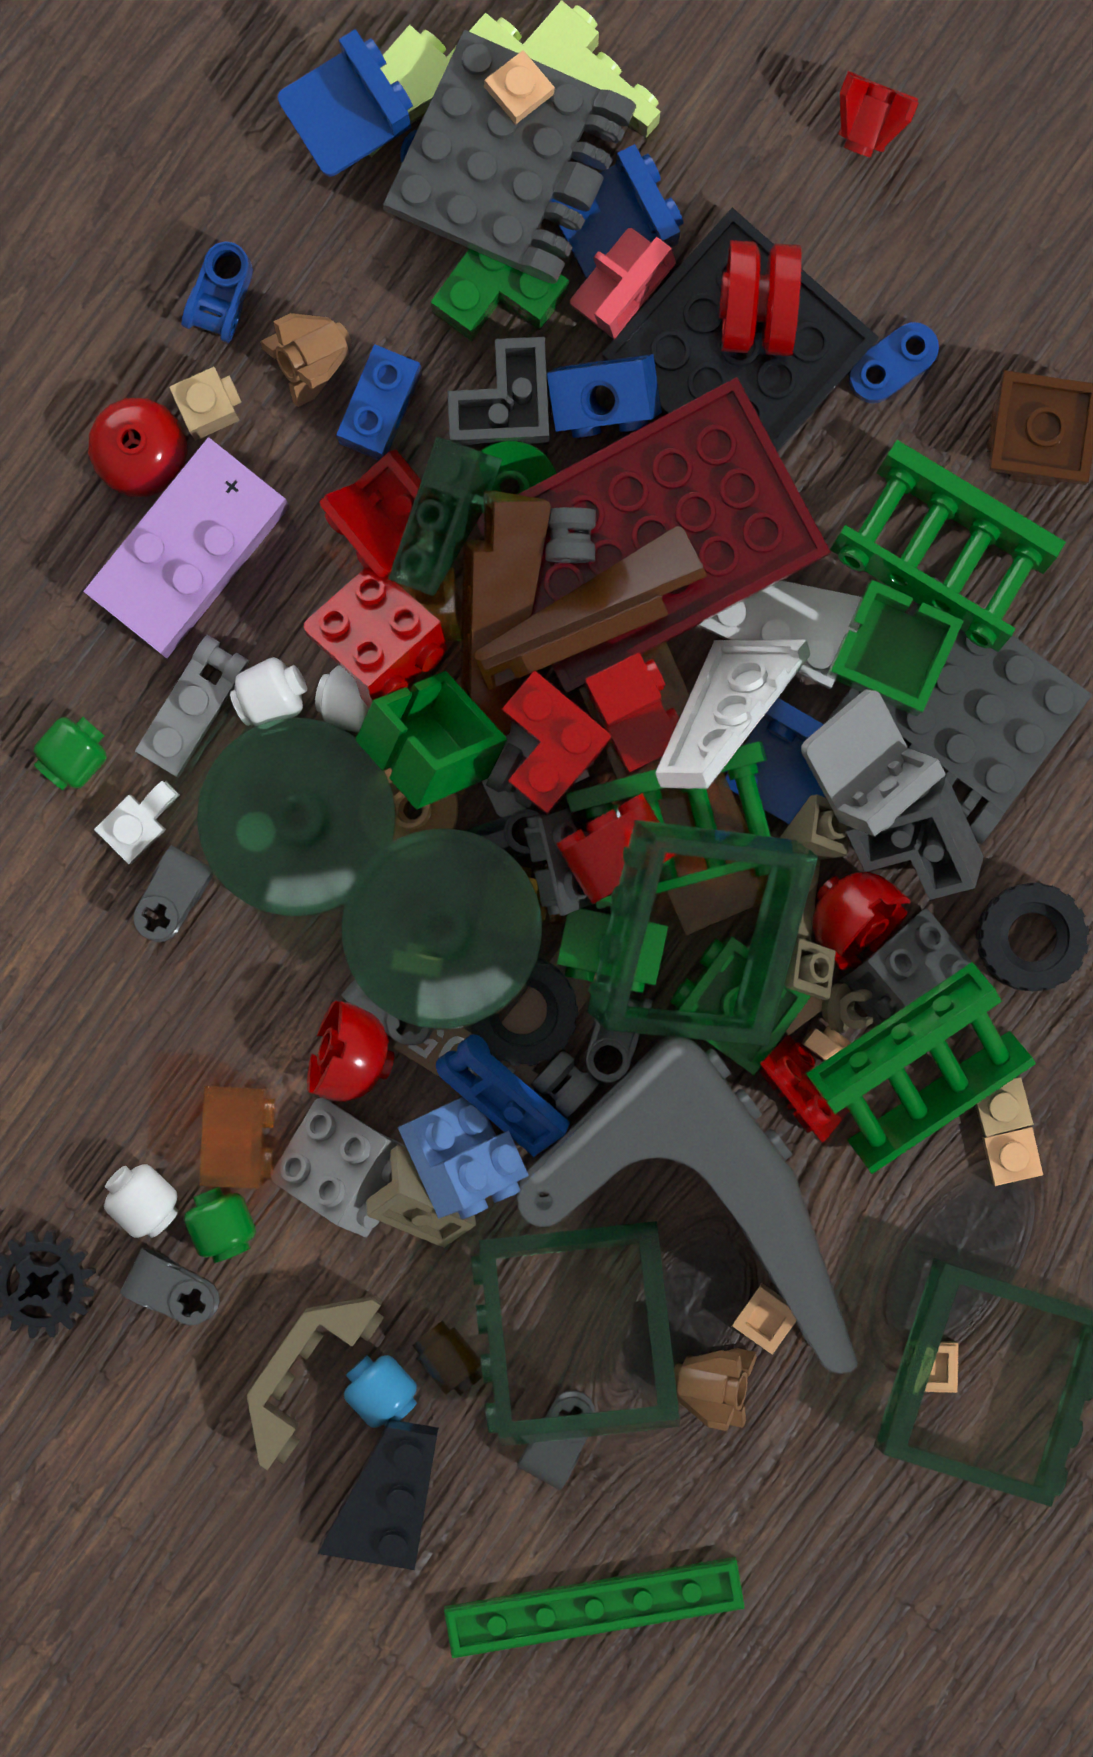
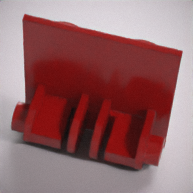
(787, 1069)

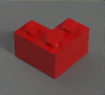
(632, 710)
(566, 740)

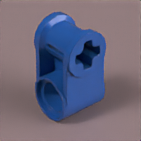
(217, 294)

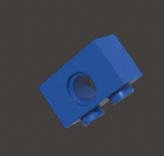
(630, 380)
(379, 403)

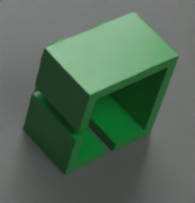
(893, 649)
(431, 739)

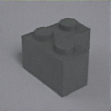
(512, 410)
(930, 835)

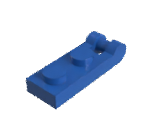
(501, 1095)

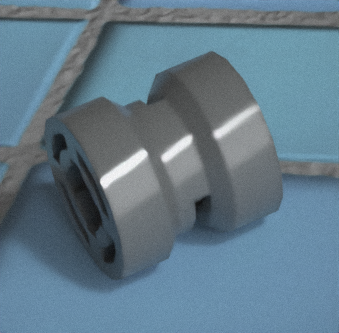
(571, 535)
(506, 766)
(573, 1091)

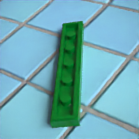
(594, 1607)

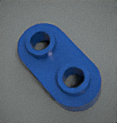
(895, 363)

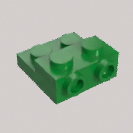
(717, 992)

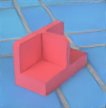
(622, 281)

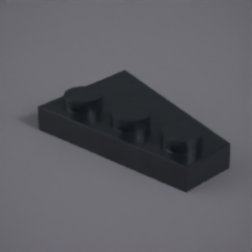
(387, 1503)

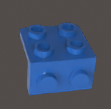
(346, 106)
(624, 201)

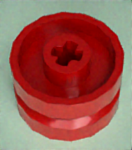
(759, 297)

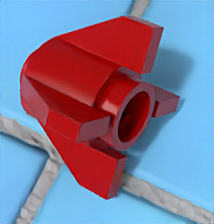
(872, 114)

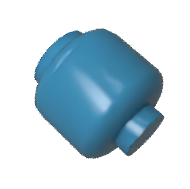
(380, 1390)

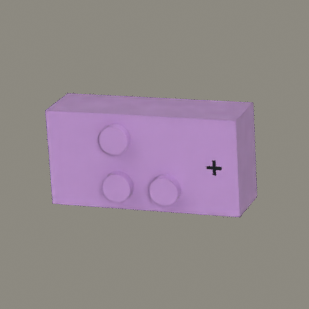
(187, 547)

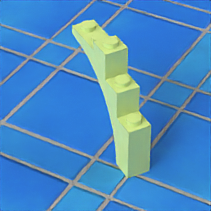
(561, 42)

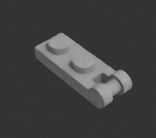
(191, 707)

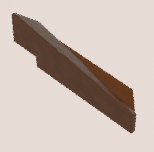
(499, 588)
(596, 611)

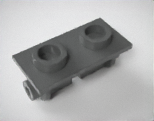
(557, 884)

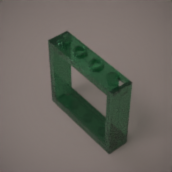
(769, 950)
(495, 1364)
(917, 1366)

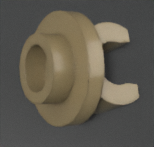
(840, 1008)

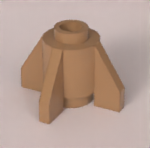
(308, 352)
(715, 1386)

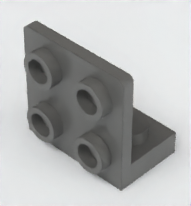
(906, 966)

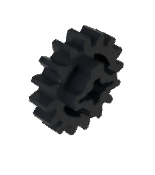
(57, 1302)

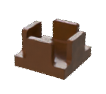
(1042, 429)

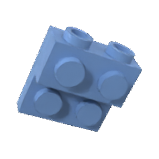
(462, 1159)

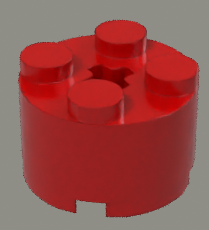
(598, 857)

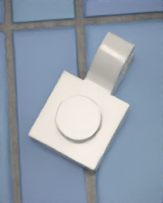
(134, 825)

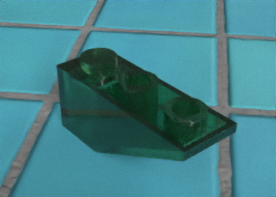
(443, 514)

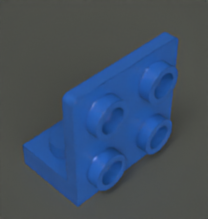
(785, 778)

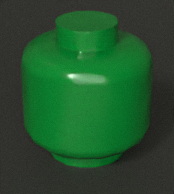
(70, 752)
(220, 1225)

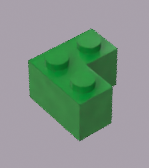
(482, 283)
(581, 948)

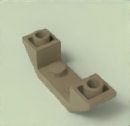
(825, 836)
(270, 1425)

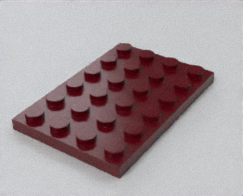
(690, 469)

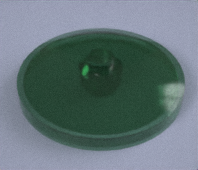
(294, 815)
(442, 929)

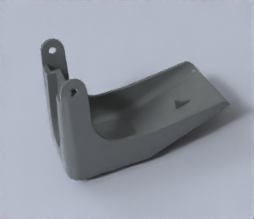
(685, 1111)

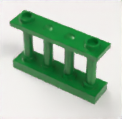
(954, 499)
(741, 768)
(903, 1039)

